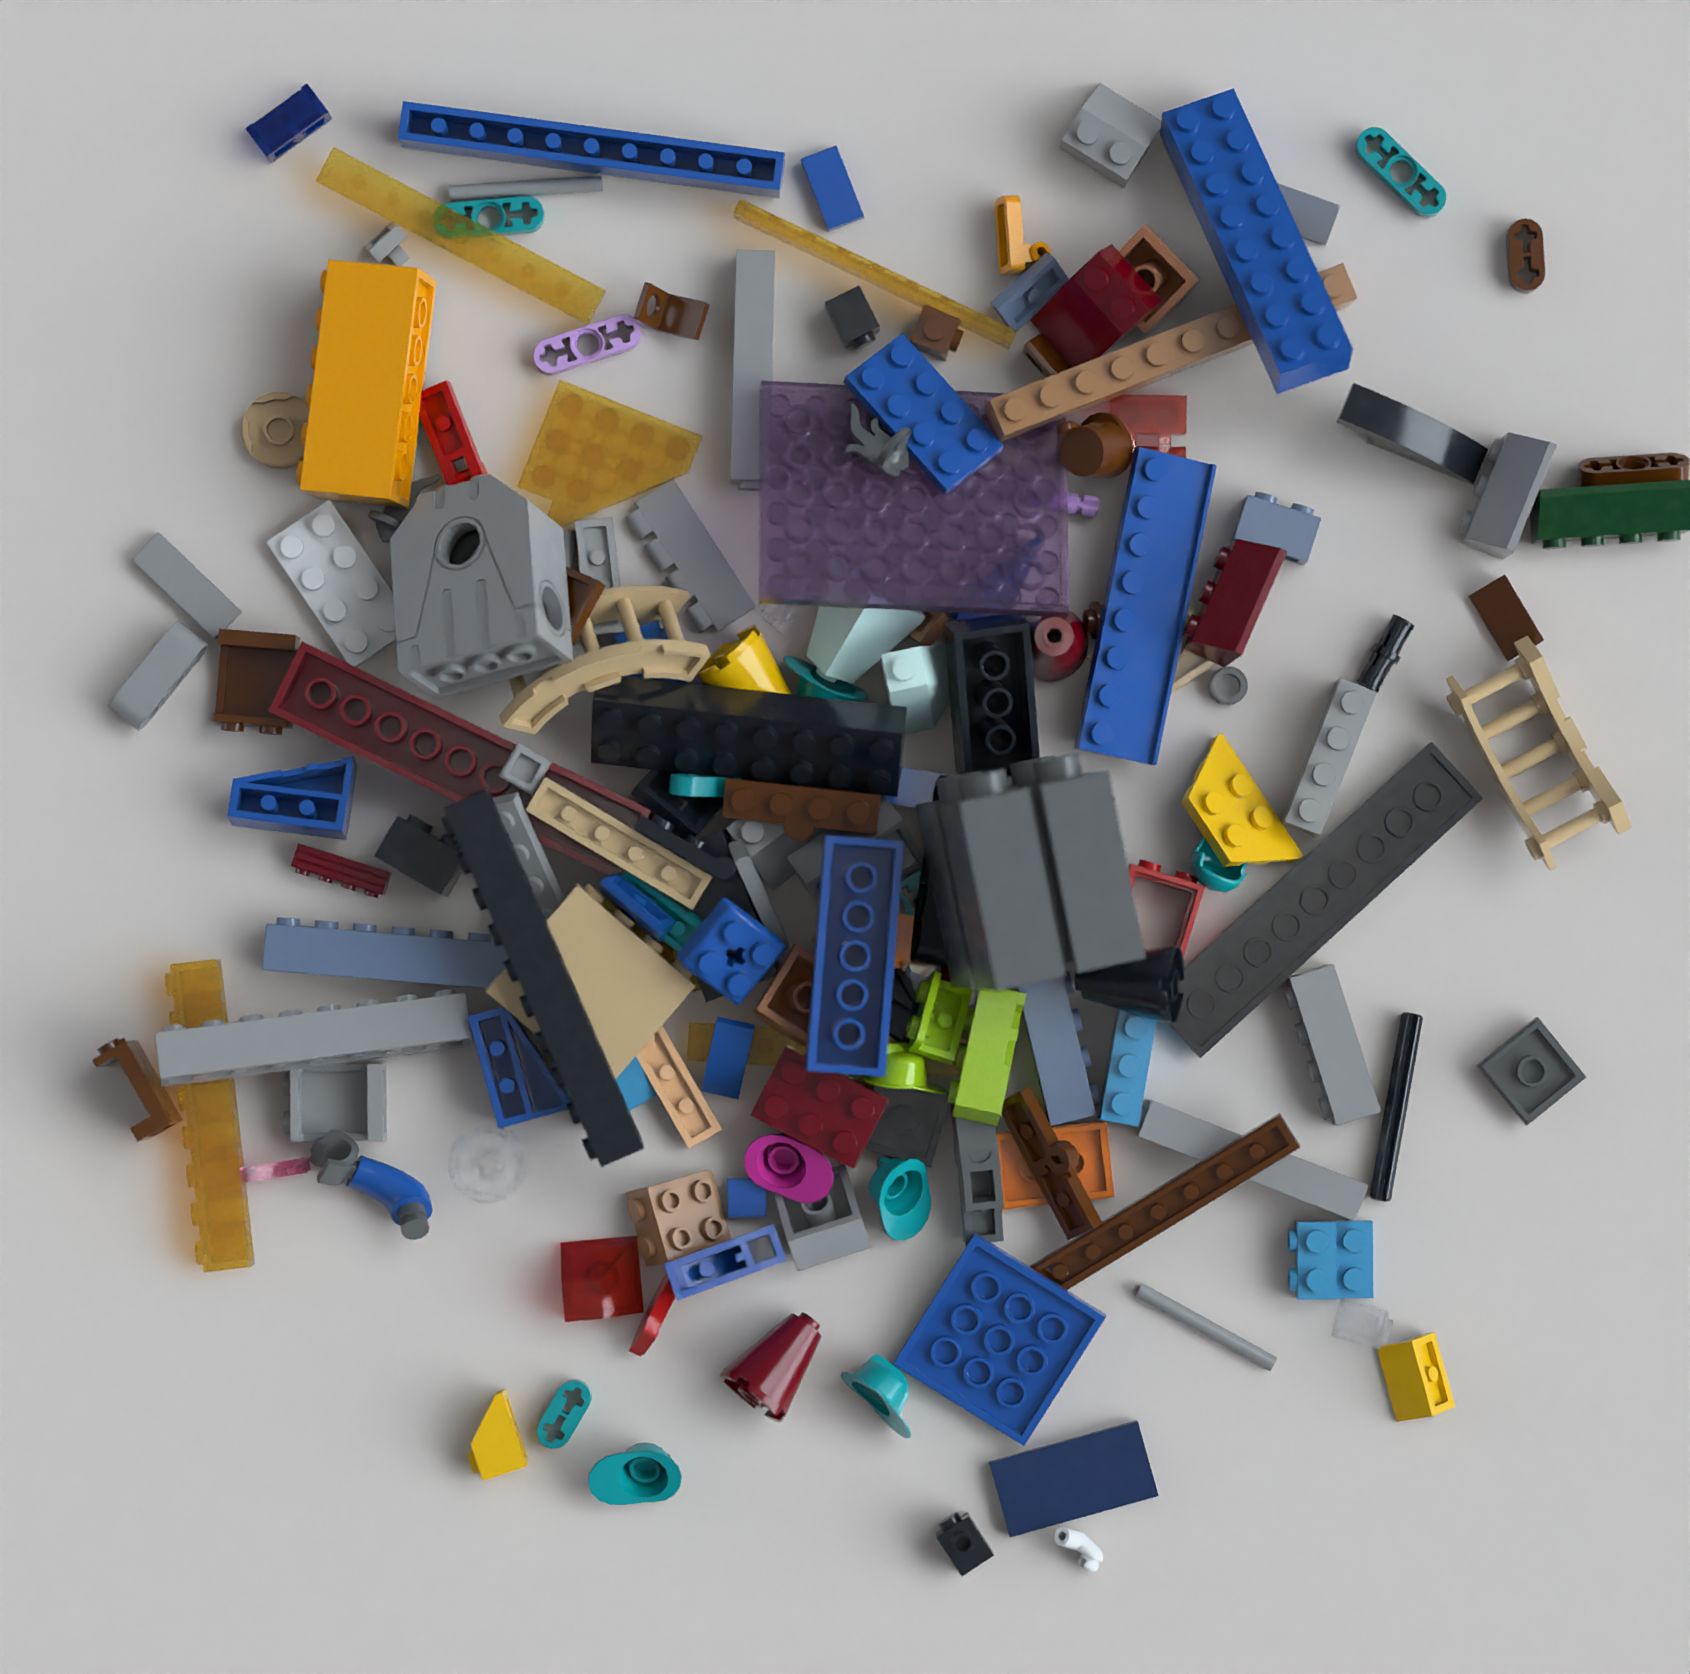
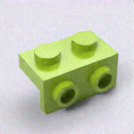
(939, 1019)

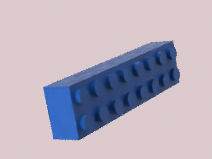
(1255, 241)

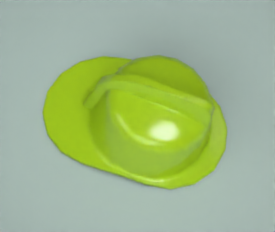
(904, 1071)

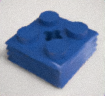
(734, 929)

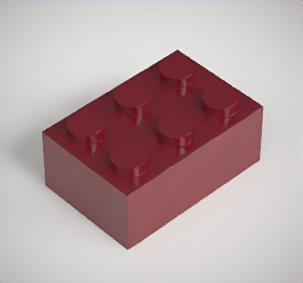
(820, 1108)

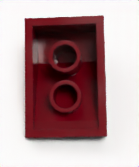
(1096, 308)

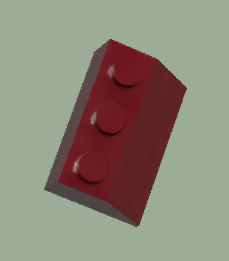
(1232, 600)

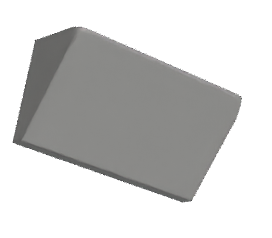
(1311, 214)

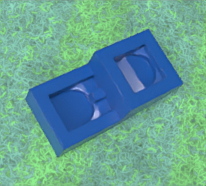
(727, 1057)

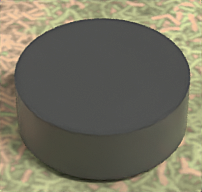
(1228, 685)

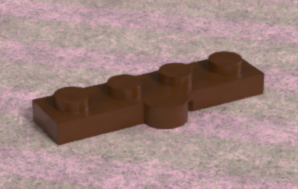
(801, 807)
(1050, 1163)

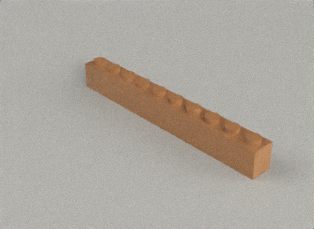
(1136, 366)

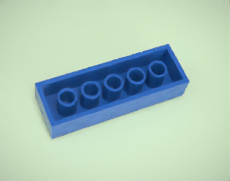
(854, 955)

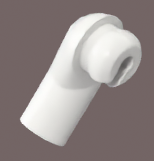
(1082, 1543)

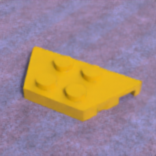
(1235, 812)

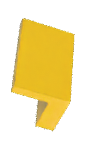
(1416, 1377)

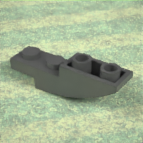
(978, 1179)

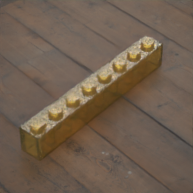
(212, 1129)

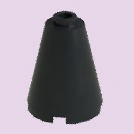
(1139, 986)

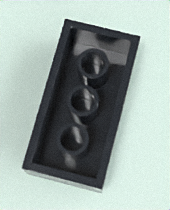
(991, 692)

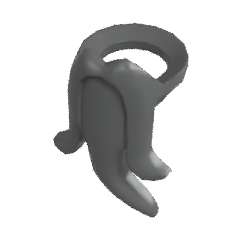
(877, 448)
(392, 517)

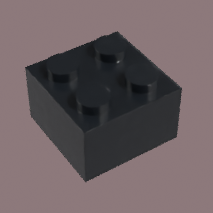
(421, 855)

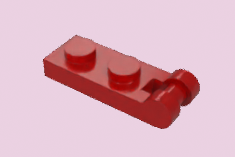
(449, 433)

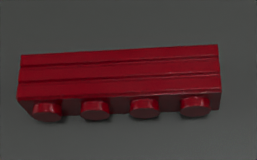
(341, 869)

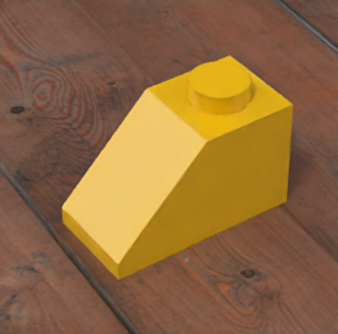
(497, 1443)

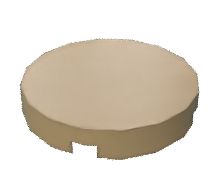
(274, 429)

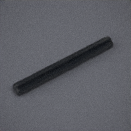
(1396, 1106)

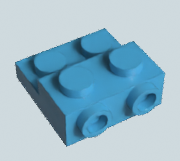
(1331, 1259)

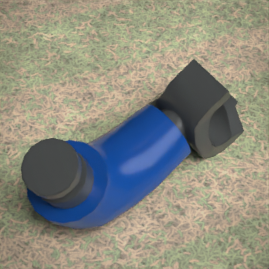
(396, 1190)

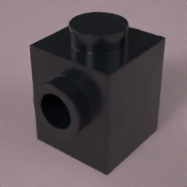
(963, 1542)

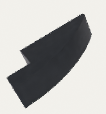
(1411, 434)

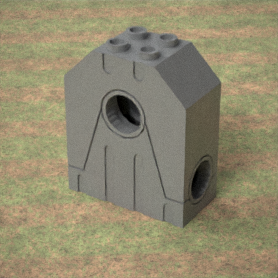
(478, 588)

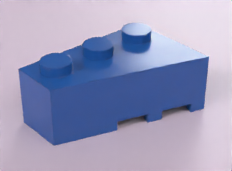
(297, 800)
(514, 1070)

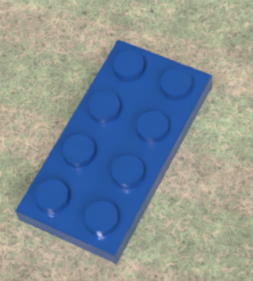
(909, 392)

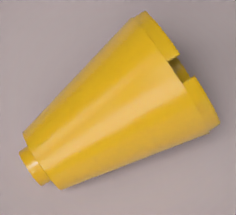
(744, 665)

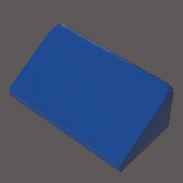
(637, 906)

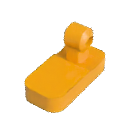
(1011, 250)

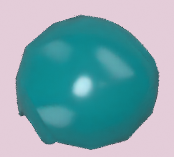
(1210, 871)

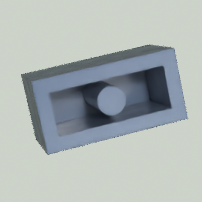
(1278, 526)

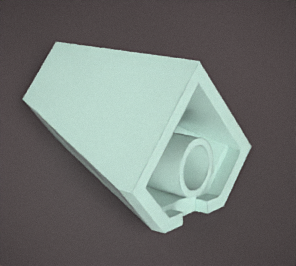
(852, 639)
(917, 681)

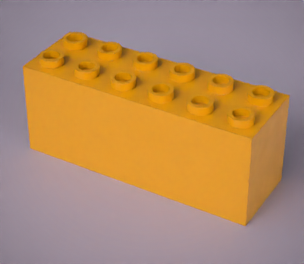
(366, 383)

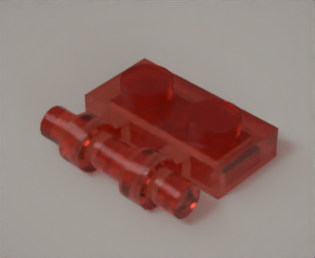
(1153, 416)

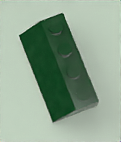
(1611, 512)

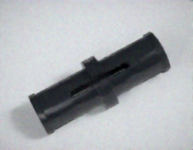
(1385, 653)

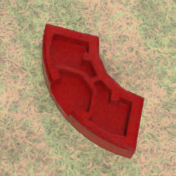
(653, 1317)

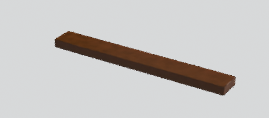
(1169, 1203)

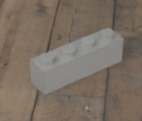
(1328, 757)
(1332, 1045)

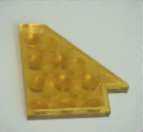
(601, 454)

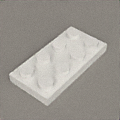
(338, 582)

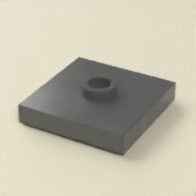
(1531, 1071)

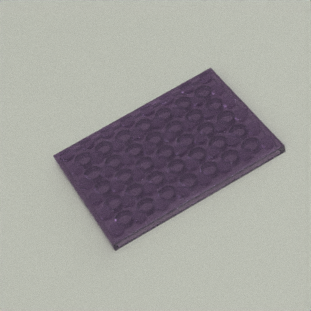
(875, 541)

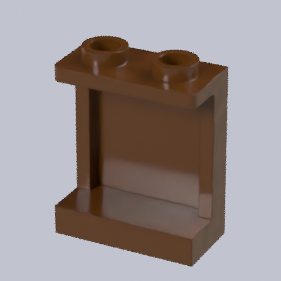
(249, 678)
(146, 1084)

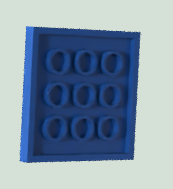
(999, 1339)

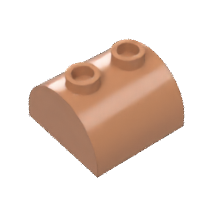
(1161, 271)
(787, 997)

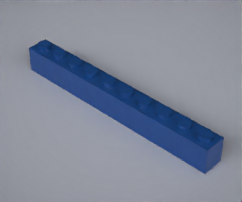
(591, 149)

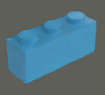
(1127, 1068)

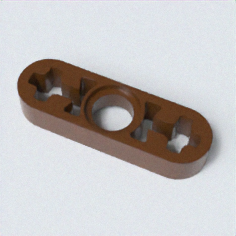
(1633, 469)

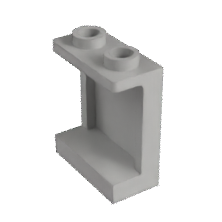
(337, 1099)

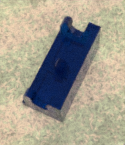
(289, 123)

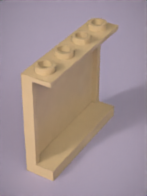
(616, 973)

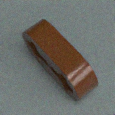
(1516, 257)

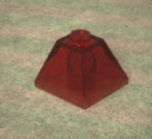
(601, 1278)

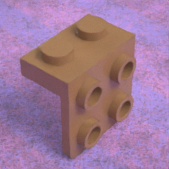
(677, 1217)

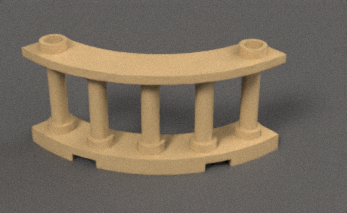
(604, 667)
(1564, 740)

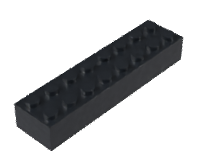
(749, 735)

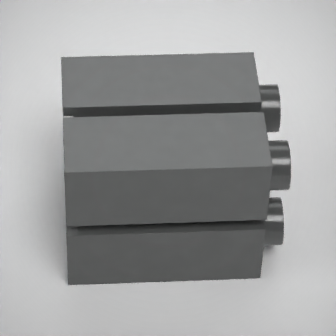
(1029, 873)

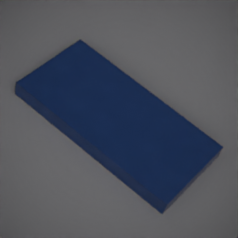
(1073, 1478)

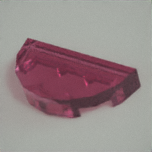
(274, 1169)

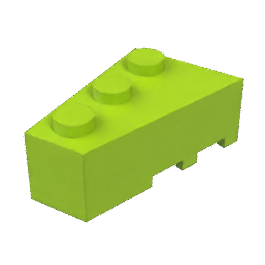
(986, 1056)

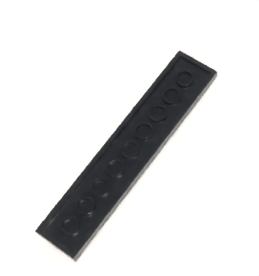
(1320, 896)

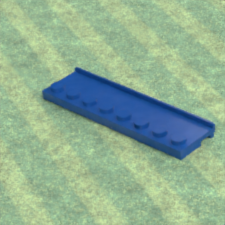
(1145, 606)

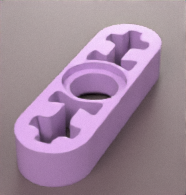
(593, 329)

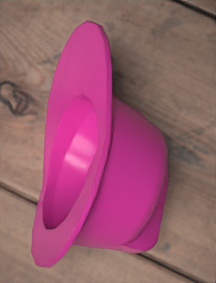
(789, 1168)

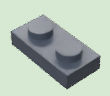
(1029, 292)

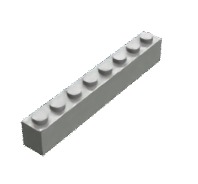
(313, 1038)

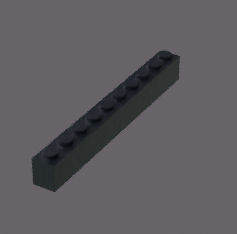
(543, 976)

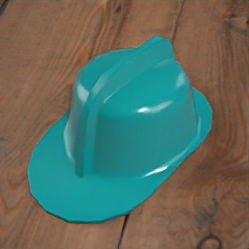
(815, 686)
(902, 1196)
(883, 1389)
(635, 1476)

